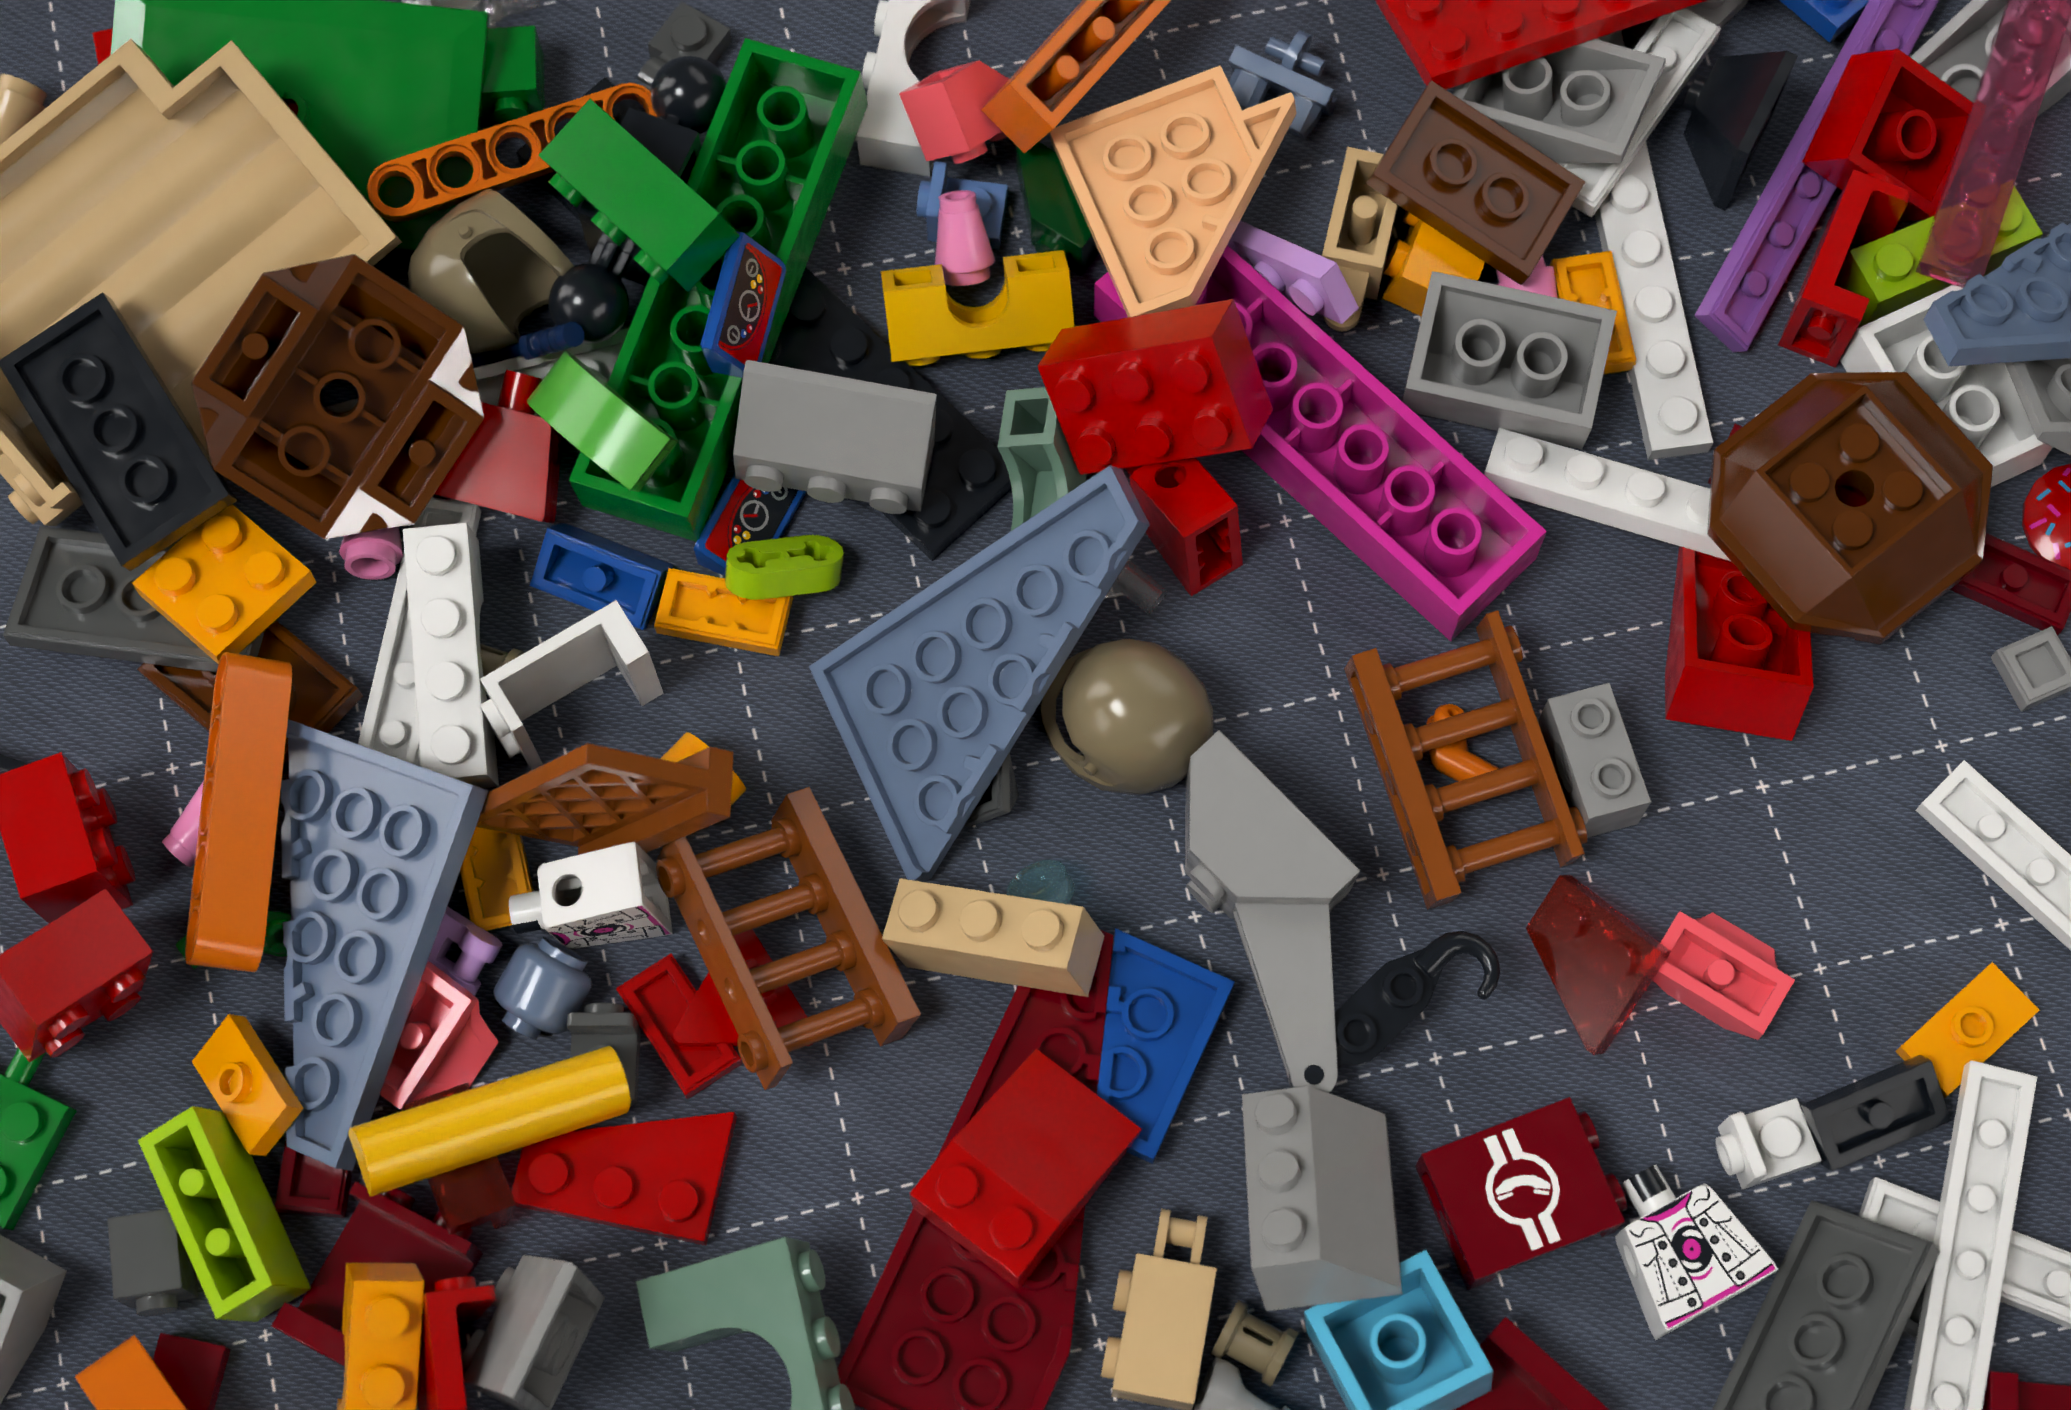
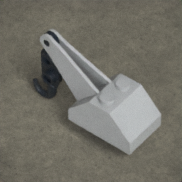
(1279, 882)

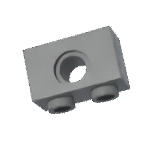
(1594, 759)

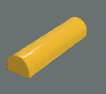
(490, 1120)

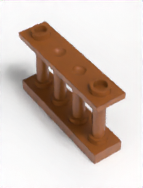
(1421, 806)
(824, 889)

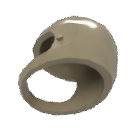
(486, 269)
(1130, 714)

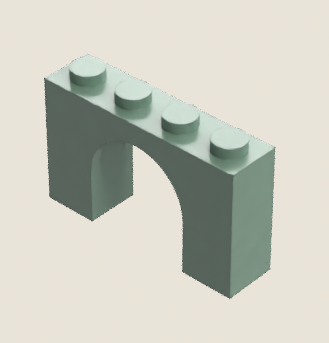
(760, 1291)

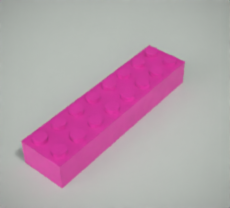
(1369, 461)

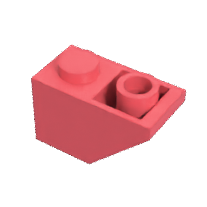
(949, 113)

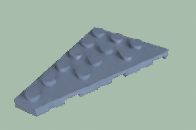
(2012, 311)
(960, 667)
(370, 878)

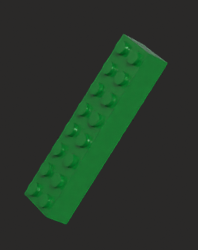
(771, 175)

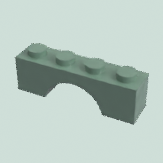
(1035, 453)

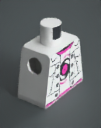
(595, 899)
(1685, 1252)

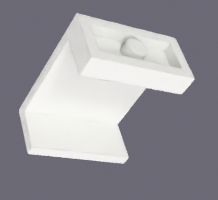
(561, 667)

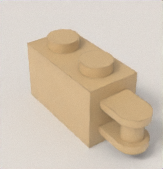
(1359, 231)
(1164, 1320)

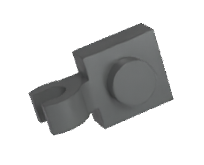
(685, 34)

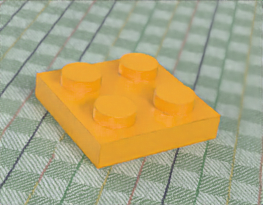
(224, 583)

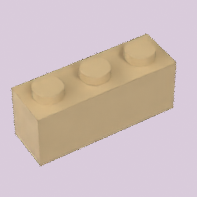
(993, 937)

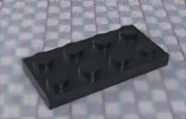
(116, 431)

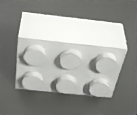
(1974, 397)

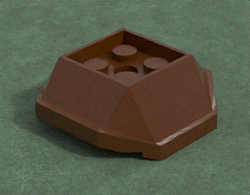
(322, 465)
(1840, 564)

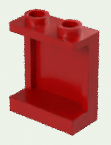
(1827, 314)
(440, 1363)

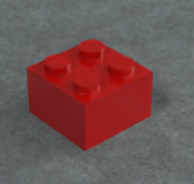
(1891, 122)
(61, 837)
(71, 976)

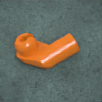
(1455, 759)

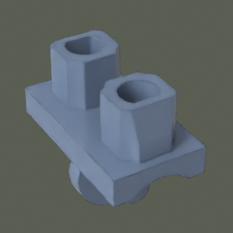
(1256, 75)

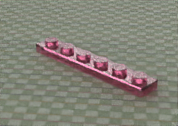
(1994, 140)

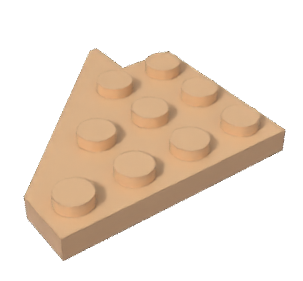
(1169, 182)

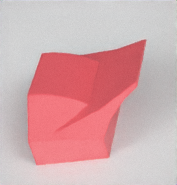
(1722, 973)
(440, 1042)

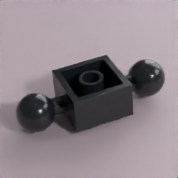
(685, 102)

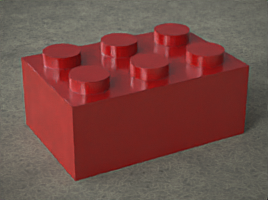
(1156, 387)

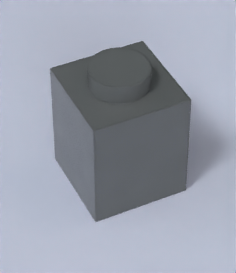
(149, 1263)

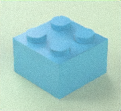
(1401, 1347)

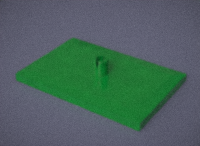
(364, 74)

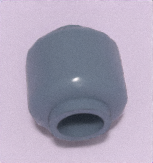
(542, 987)

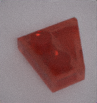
(1594, 959)

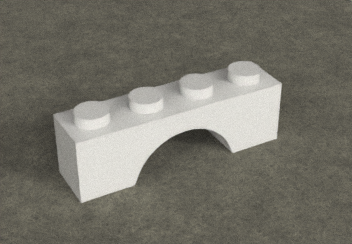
(886, 132)
(446, 652)

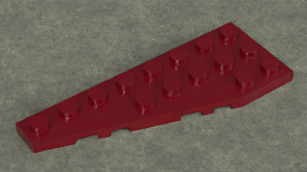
(940, 1319)

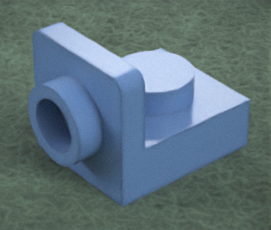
(989, 196)

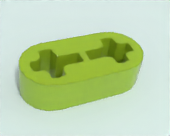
(784, 567)

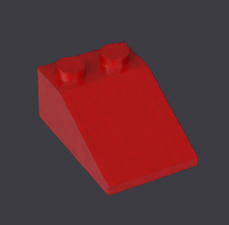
(1732, 654)
(1024, 1168)

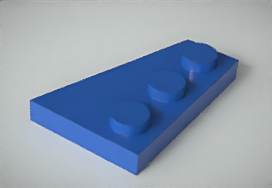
(1155, 1034)

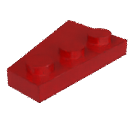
(632, 1176)

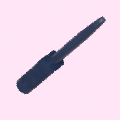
(537, 344)

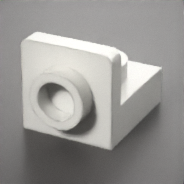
(1766, 1144)

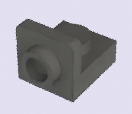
(608, 1026)

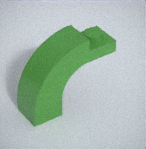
(600, 422)

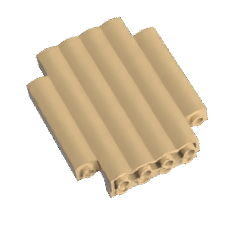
(168, 212)

